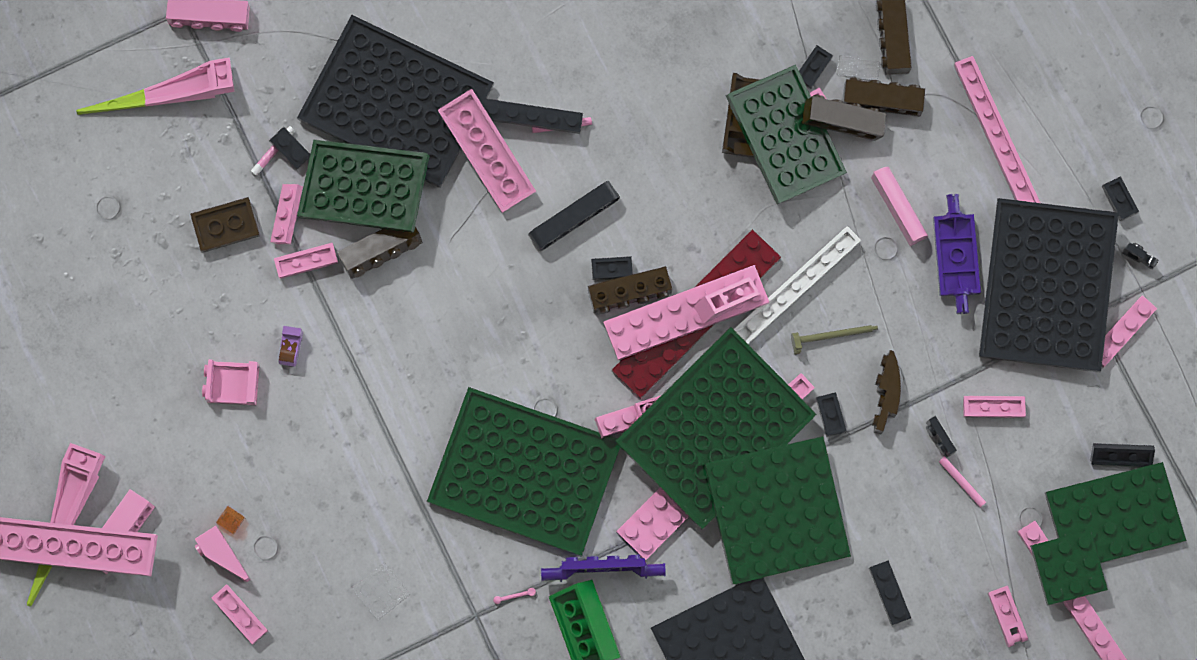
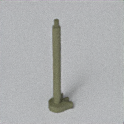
(797, 340)

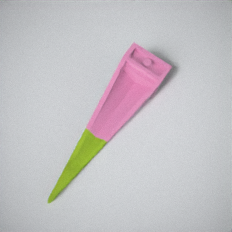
(196, 84)
(75, 484)

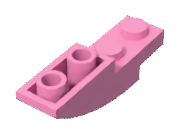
(622, 419)

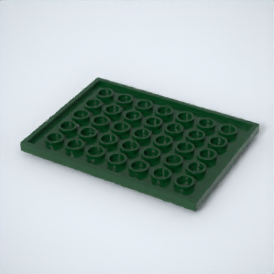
(712, 412)
(524, 471)

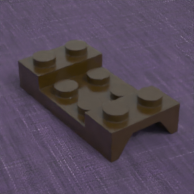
(734, 139)

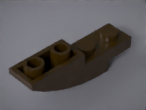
(890, 385)

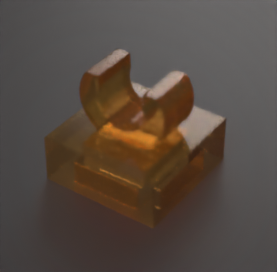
(230, 520)

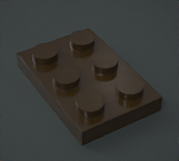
(225, 225)

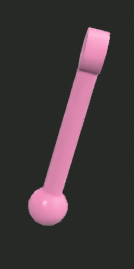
(531, 592)

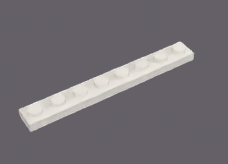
(798, 284)

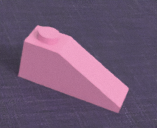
(726, 299)
(216, 549)

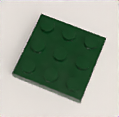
(1068, 567)

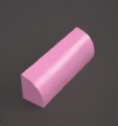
(899, 206)
(129, 514)

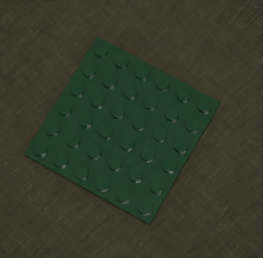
(777, 510)

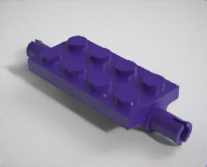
(956, 254)
(612, 564)

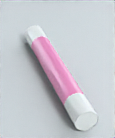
(267, 157)

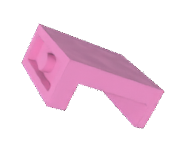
(231, 382)

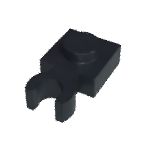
(1137, 253)

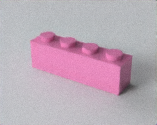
(209, 13)

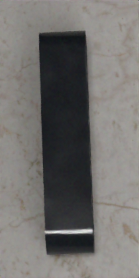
(574, 216)

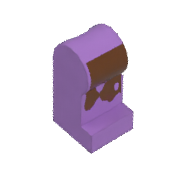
(290, 345)

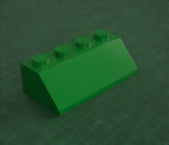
(584, 623)

